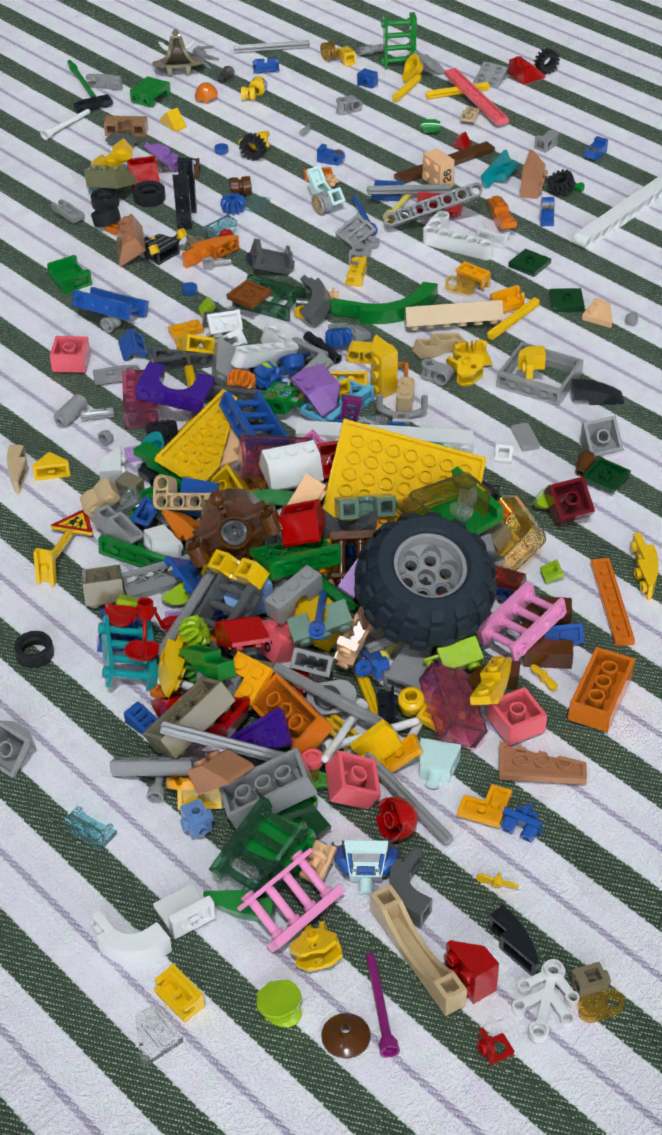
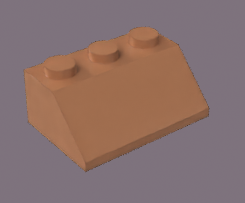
(533, 176)
(129, 239)

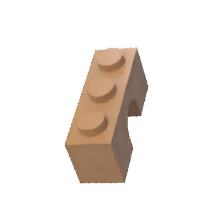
(136, 124)

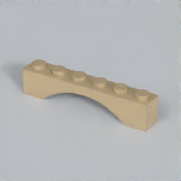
(437, 979)

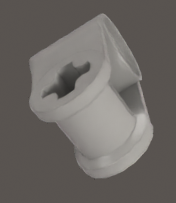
(348, 105)
(436, 372)

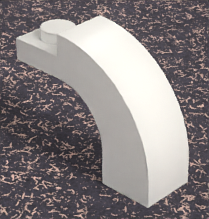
(130, 948)

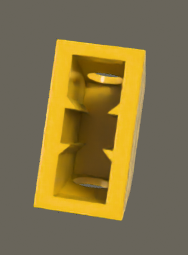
(191, 342)

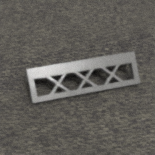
(148, 586)

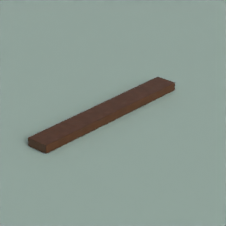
(460, 157)

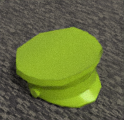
(280, 1003)

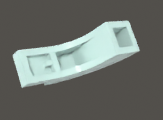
(319, 184)

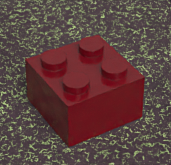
(569, 500)

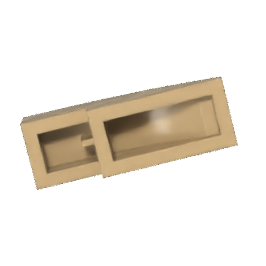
(437, 344)
(17, 466)

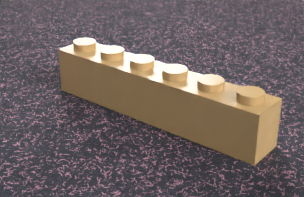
(453, 313)

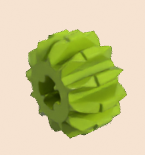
(194, 631)

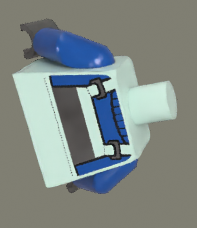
(366, 861)

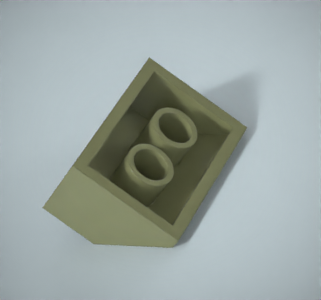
(108, 177)

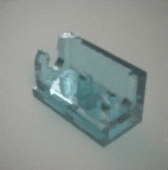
(213, 229)
(89, 829)

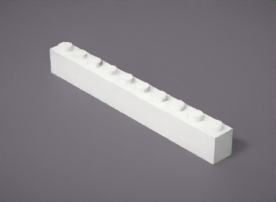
(454, 438)

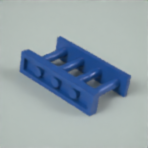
(110, 303)
(239, 421)

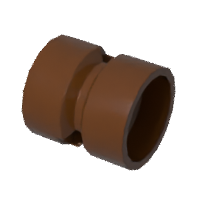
(240, 186)

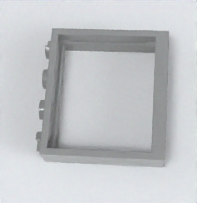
(535, 389)

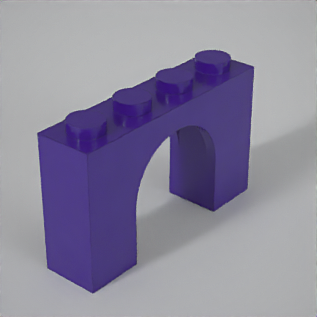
(190, 399)

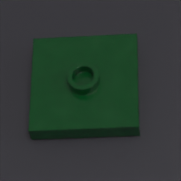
(529, 262)
(566, 299)
(606, 475)
(307, 812)

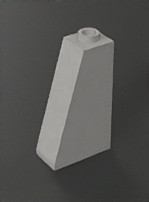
(406, 669)

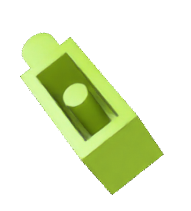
(461, 655)

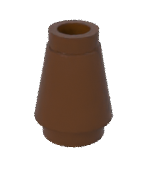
(585, 460)

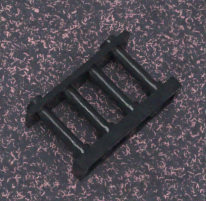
(184, 193)

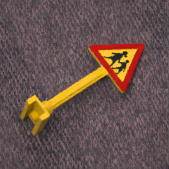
(45, 559)

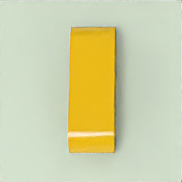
(360, 352)

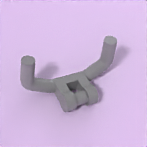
(401, 416)

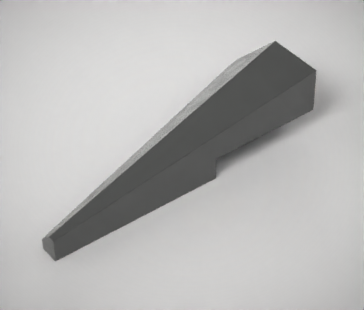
(179, 359)

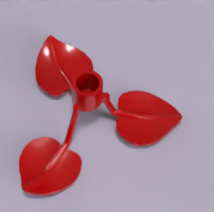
(123, 615)

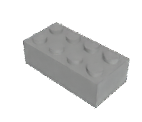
(281, 780)

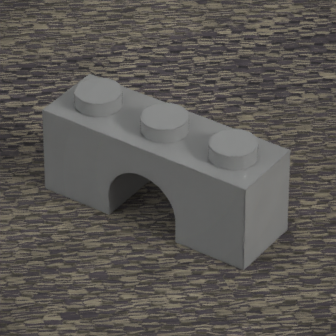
(282, 602)

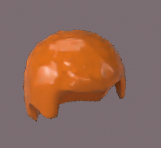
(205, 92)

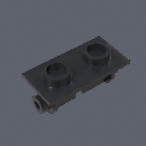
(387, 705)

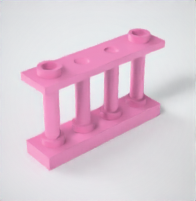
(515, 606)
(294, 921)

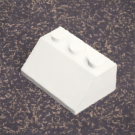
(288, 464)

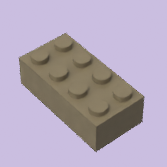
(195, 710)

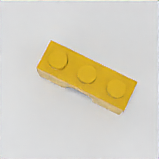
(120, 154)
(238, 571)

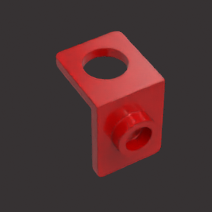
(487, 1048)

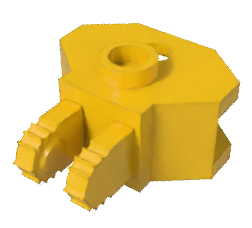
(466, 366)
(316, 948)

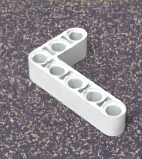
(439, 236)
(274, 346)

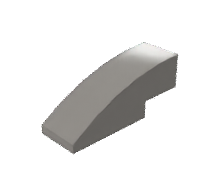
(116, 525)

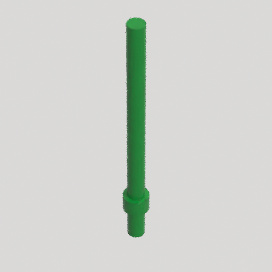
(73, 67)

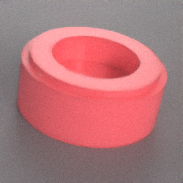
(313, 758)

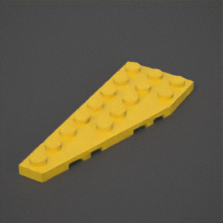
(199, 445)

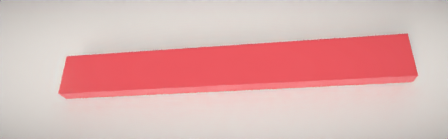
(476, 96)

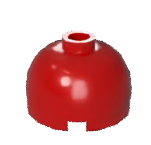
(396, 818)

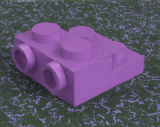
(163, 154)

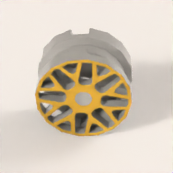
(322, 203)

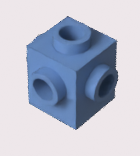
(196, 818)

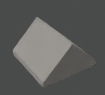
(601, 436)

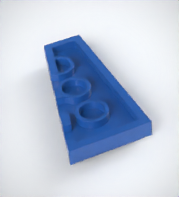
(190, 576)

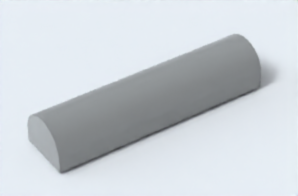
(151, 766)

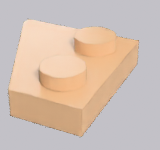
(599, 313)

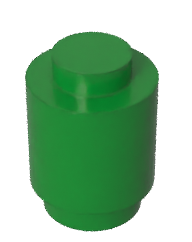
(430, 126)

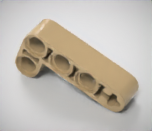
(173, 498)

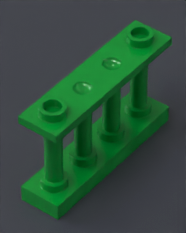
(410, 34)

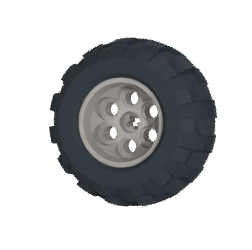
(417, 613)

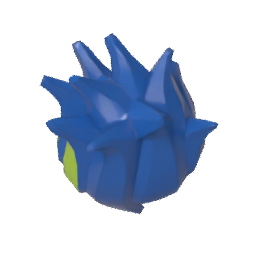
(267, 374)

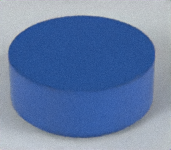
(221, 148)
(189, 288)

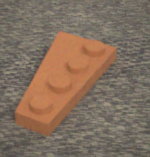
(524, 765)

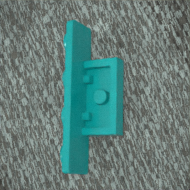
(499, 169)

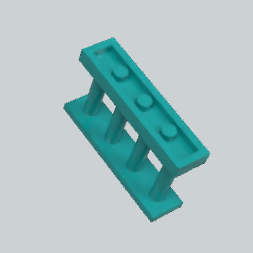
(150, 670)

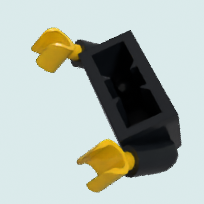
(162, 247)

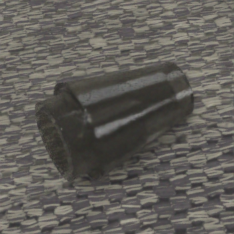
(226, 74)

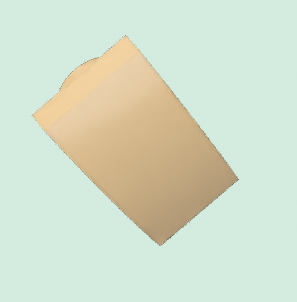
(470, 114)

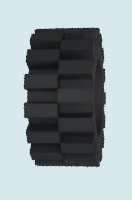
(542, 57)
(250, 153)
(561, 182)
(167, 428)

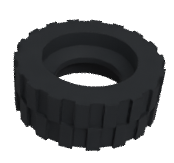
(149, 193)

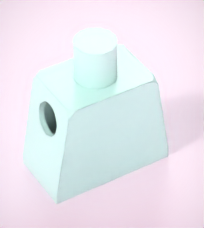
(438, 761)

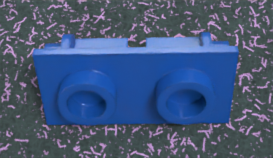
(260, 66)

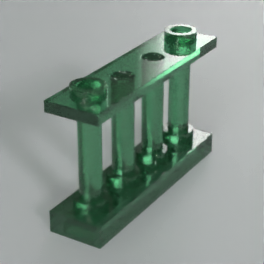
(279, 291)
(250, 829)

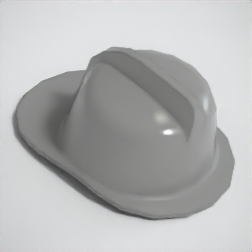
(340, 687)

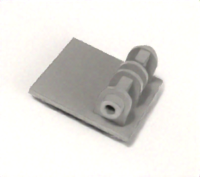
(491, 73)

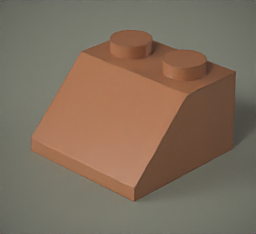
(217, 770)

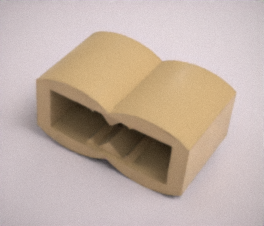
(405, 394)
(103, 493)

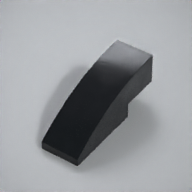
(595, 392)
(514, 939)

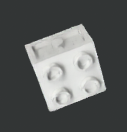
(223, 323)
(185, 910)

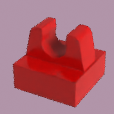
(462, 141)

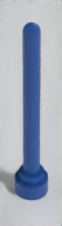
(362, 212)
(317, 627)

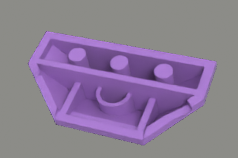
(318, 388)

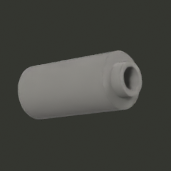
(70, 410)

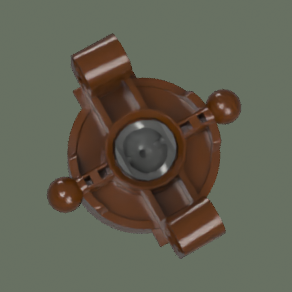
(232, 523)

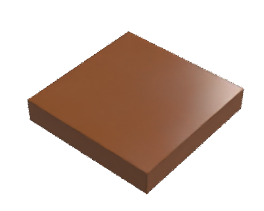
(249, 294)

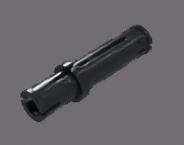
(318, 342)

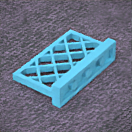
(365, 392)

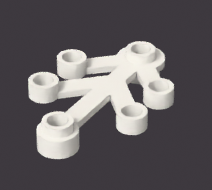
(547, 997)

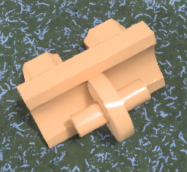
(320, 859)

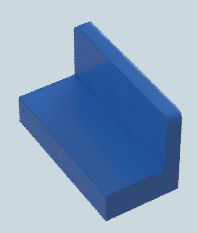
(132, 343)
(566, 632)

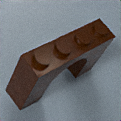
(549, 652)

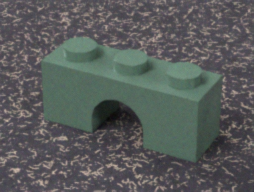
(356, 506)
(338, 620)

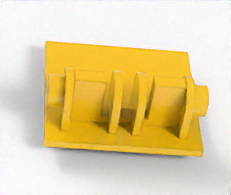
(477, 347)

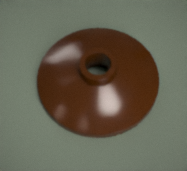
(345, 1044)

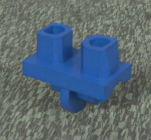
(372, 664)
(524, 818)

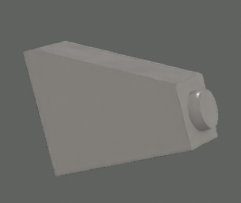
(221, 361)
(312, 661)

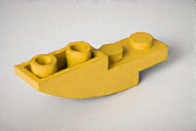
(647, 564)
(171, 666)
(493, 681)

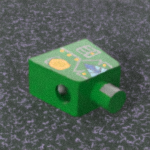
(282, 398)

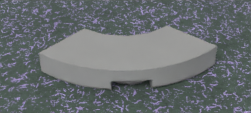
(359, 333)

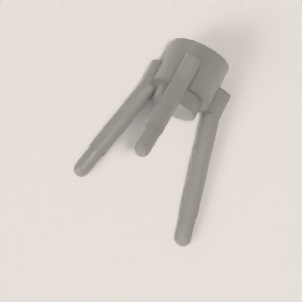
(199, 52)

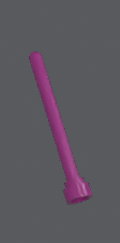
(388, 1043)

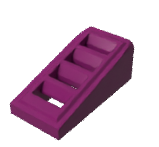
(353, 400)

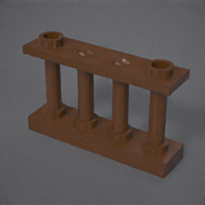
(343, 538)

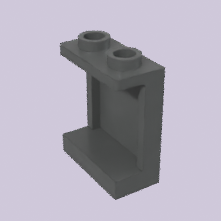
(271, 260)

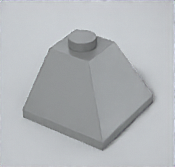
(13, 746)

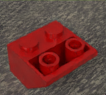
(143, 169)
(302, 523)
(241, 633)
(474, 968)

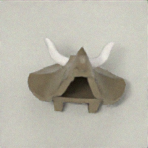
(177, 55)

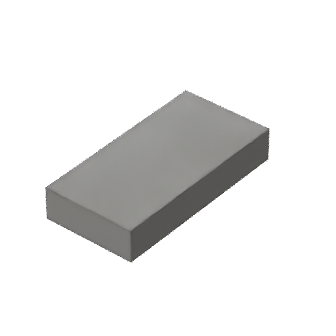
(525, 436)

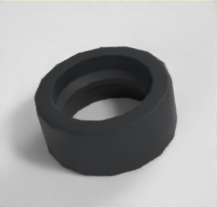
(104, 197)
(106, 216)
(34, 638)

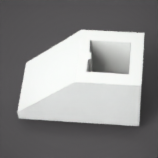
(112, 465)
(162, 541)

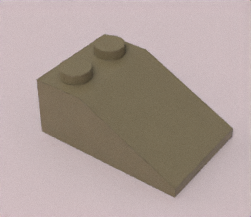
(102, 585)

